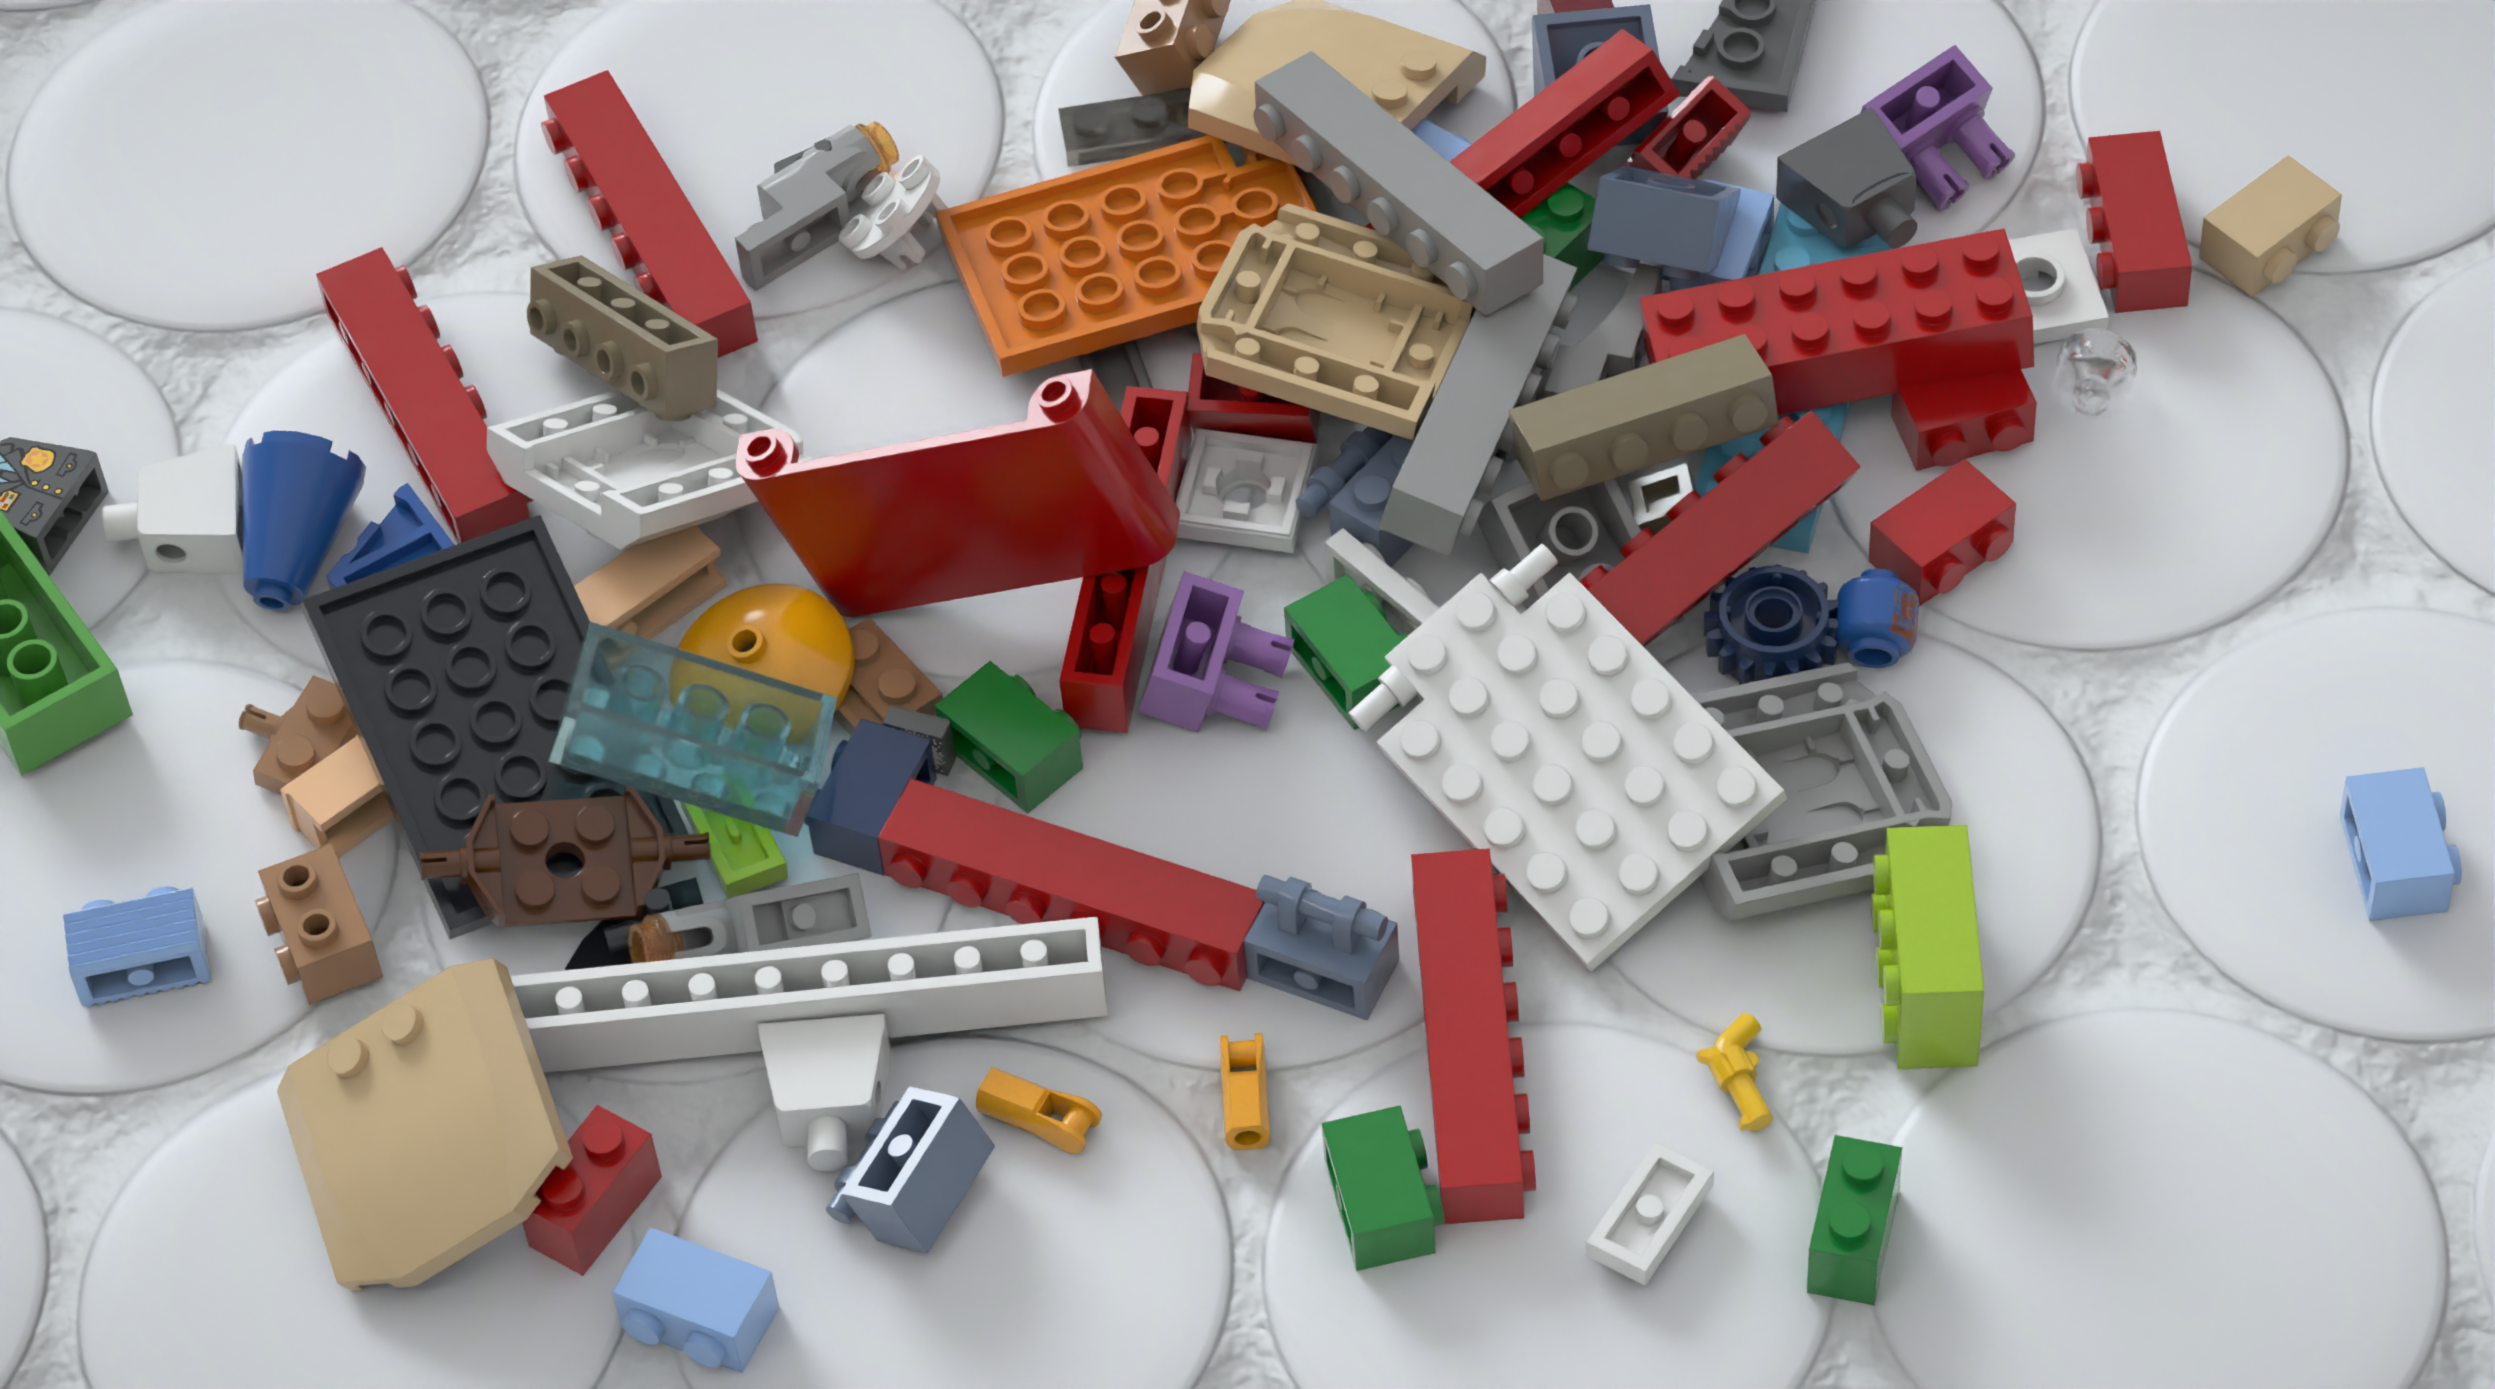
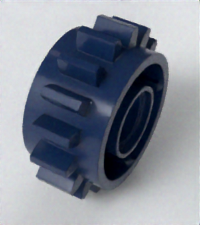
(1771, 624)

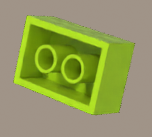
(1928, 947)

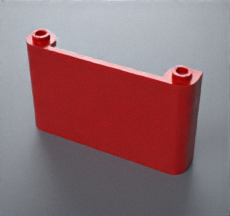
(969, 507)

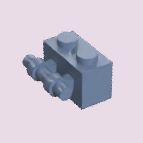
(1363, 499)
(1321, 946)
(913, 1170)

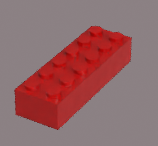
(1861, 320)

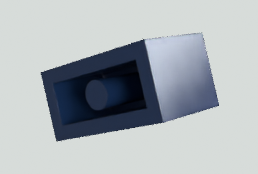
(863, 790)

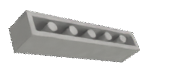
(1399, 183)
(1470, 414)

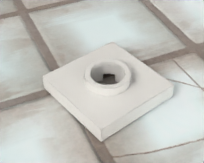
(2074, 297)
(1232, 461)

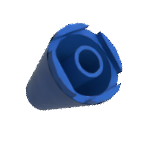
(292, 512)

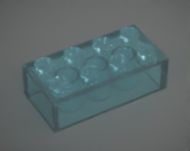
(693, 729)

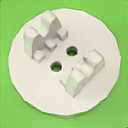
(891, 212)

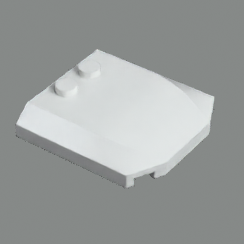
(625, 469)

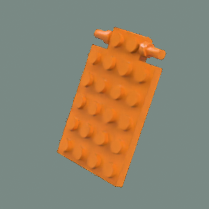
(1109, 247)

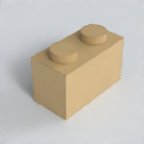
(2270, 226)

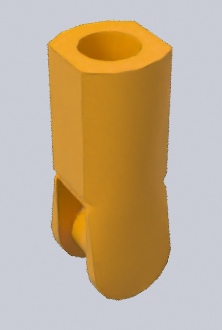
(1245, 1094)
(1031, 1108)

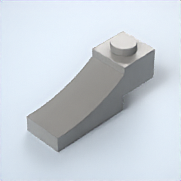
(1611, 347)

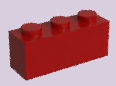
(2135, 222)

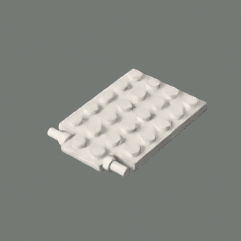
(1565, 754)

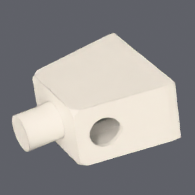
(185, 513)
(827, 1082)

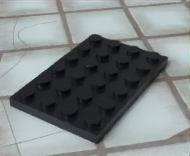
(461, 690)

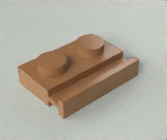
(882, 679)

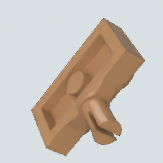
(301, 736)

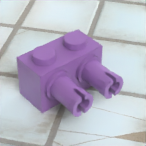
(1939, 107)
(1194, 643)

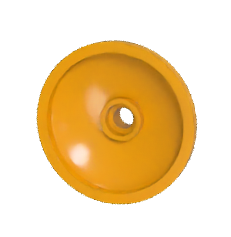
(794, 635)

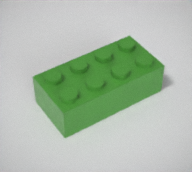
(52, 670)

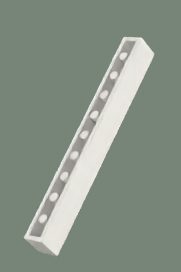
(719, 1000)

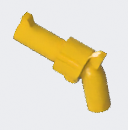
(1736, 1072)

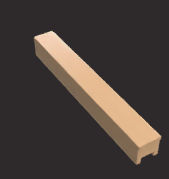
(634, 593)

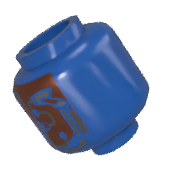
(1876, 618)

